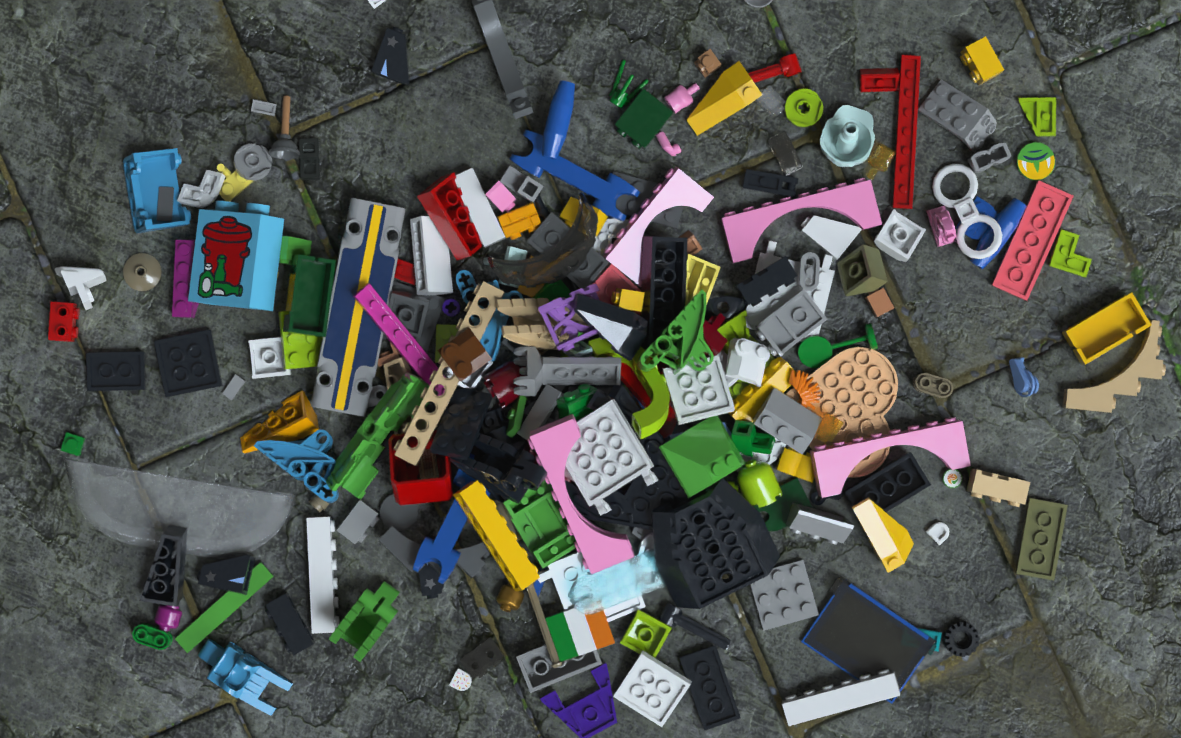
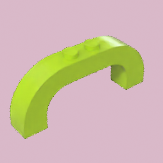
(654, 416)

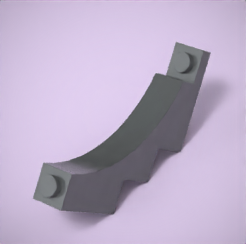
(502, 58)

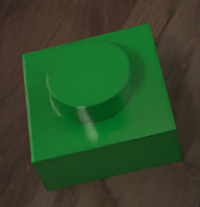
(73, 444)

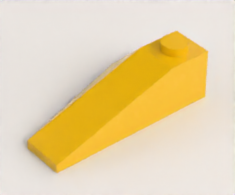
(727, 96)
(884, 533)

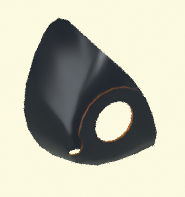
(735, 304)

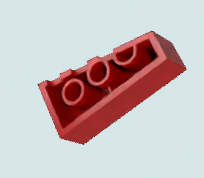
(450, 216)

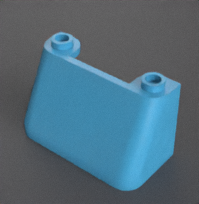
(143, 177)

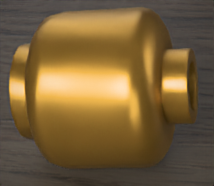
(509, 598)

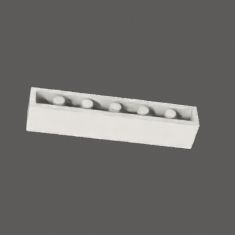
(321, 574)
(841, 697)

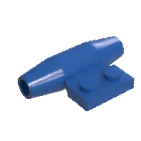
(558, 119)
(1007, 219)

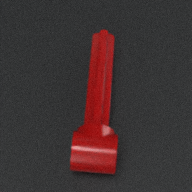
(787, 66)

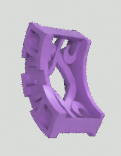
(557, 311)

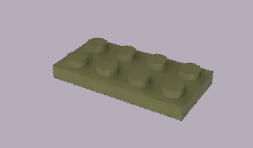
(1041, 539)

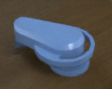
(1023, 378)

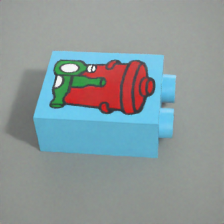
(236, 256)

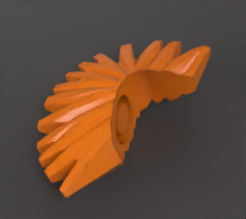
(806, 392)

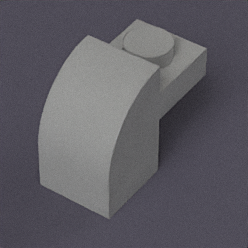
(521, 184)

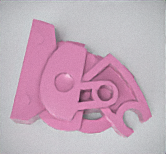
(942, 226)

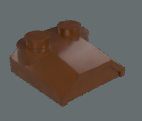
(464, 354)

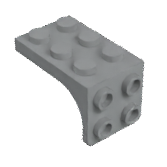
(959, 115)
(790, 323)

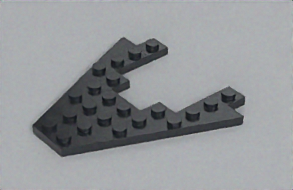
(635, 505)

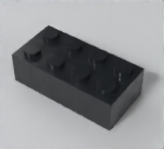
(890, 484)

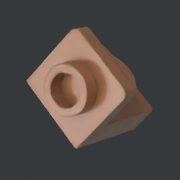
(388, 357)

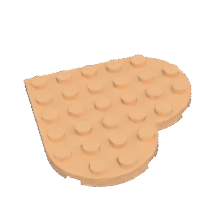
(858, 390)

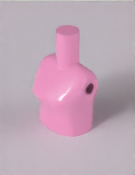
(681, 97)

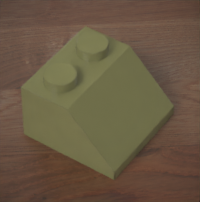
(862, 271)

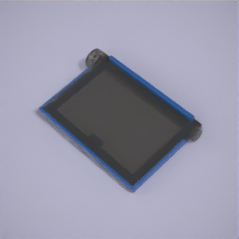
(866, 636)

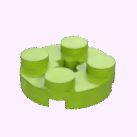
(813, 102)

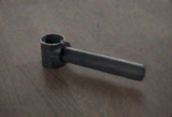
(673, 616)

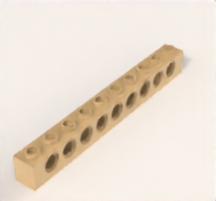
(414, 454)

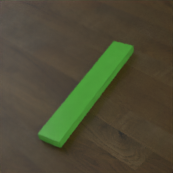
(222, 610)

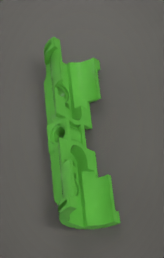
(355, 465)

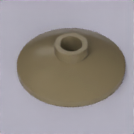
(151, 275)

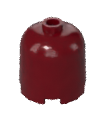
(501, 382)

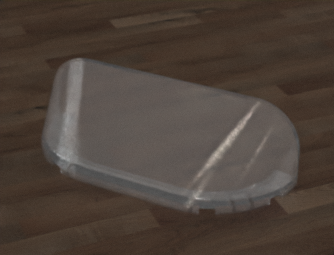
(141, 505)

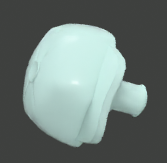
(848, 136)

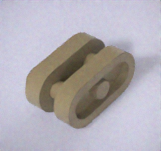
(933, 385)

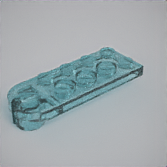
(616, 584)

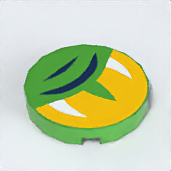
(1035, 161)

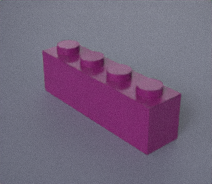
(182, 276)

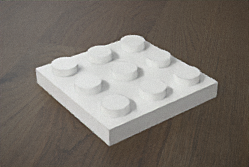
(699, 393)
(652, 688)

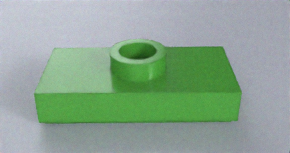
(515, 416)

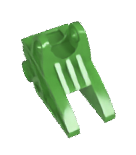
(688, 338)
(363, 626)

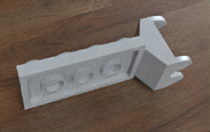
(562, 371)

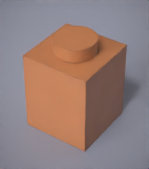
(879, 302)

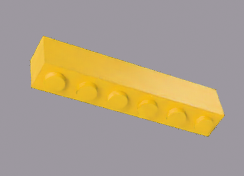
(496, 535)

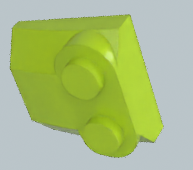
(645, 634)

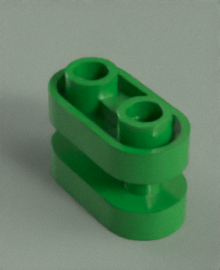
(152, 636)

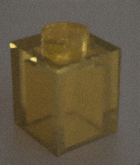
(828, 428)

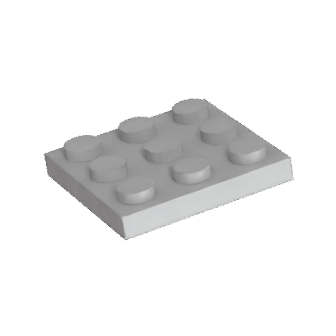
(784, 596)

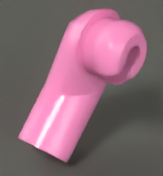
(665, 144)

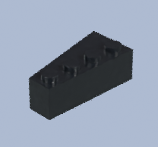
(168, 569)

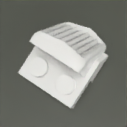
(80, 280)

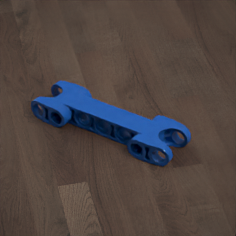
(604, 191)
(441, 548)

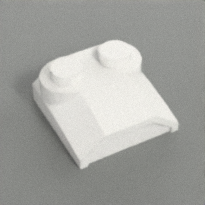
(899, 236)
(267, 358)
(746, 361)

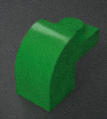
(749, 441)

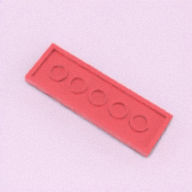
(1032, 240)

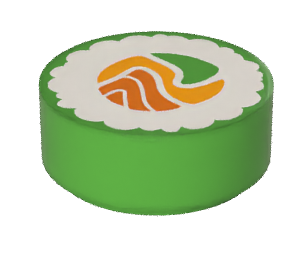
(952, 478)

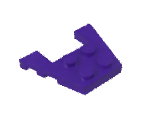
(589, 713)

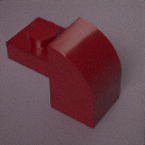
(711, 336)

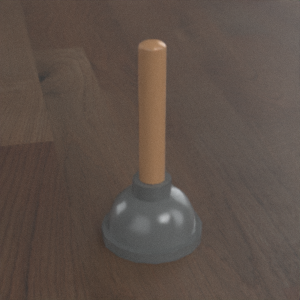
(284, 147)

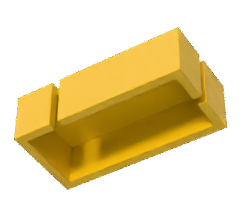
(1106, 328)

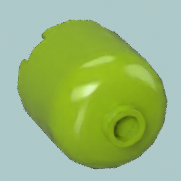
(758, 483)

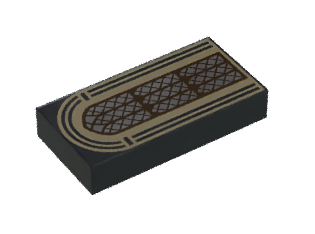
(428, 465)

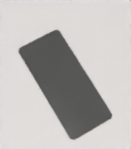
(165, 204)

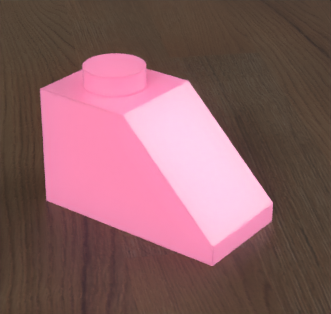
(501, 197)

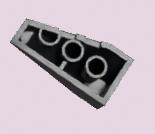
(618, 325)

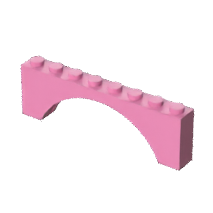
(852, 201)
(835, 462)
(598, 546)

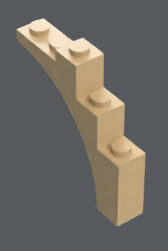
(1144, 365)

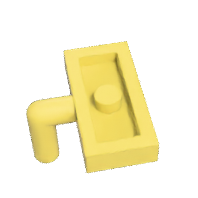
(233, 184)

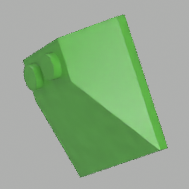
(702, 455)
(541, 525)

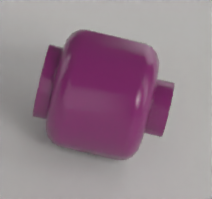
(168, 617)

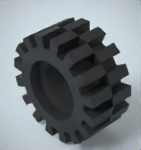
(961, 650)

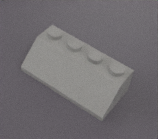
(540, 674)

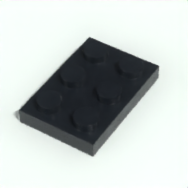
(116, 371)

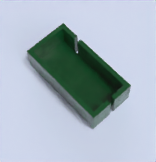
(309, 295)

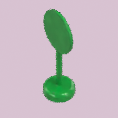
(817, 350)

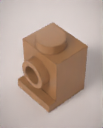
(707, 63)

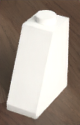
(830, 234)

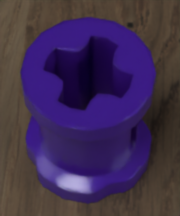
(454, 312)

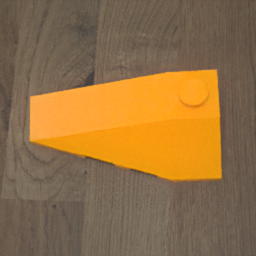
(289, 423)

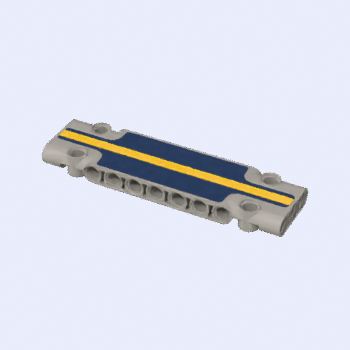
(352, 338)

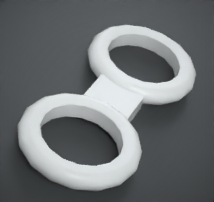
(967, 211)

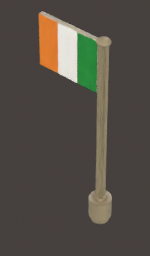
(568, 632)

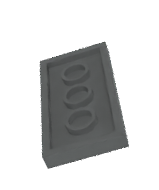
(630, 204)
(551, 233)

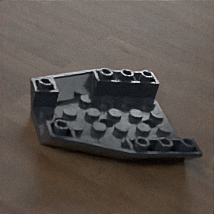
(682, 546)

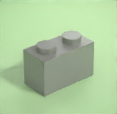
(358, 522)

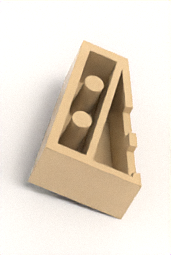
(998, 487)

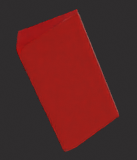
(879, 80)

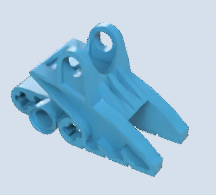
(493, 335)
(300, 454)
(241, 674)

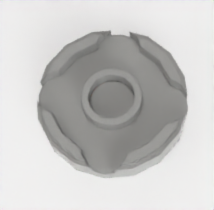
(252, 161)

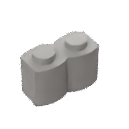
(993, 156)

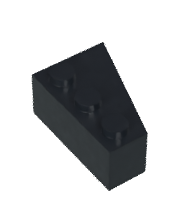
(766, 282)

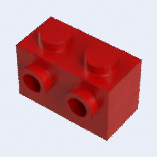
(59, 322)

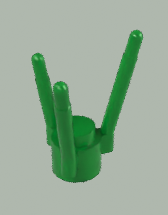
(619, 97)

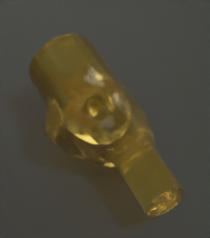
(880, 160)

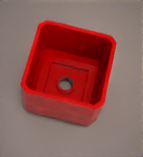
(405, 476)

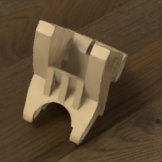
(529, 324)

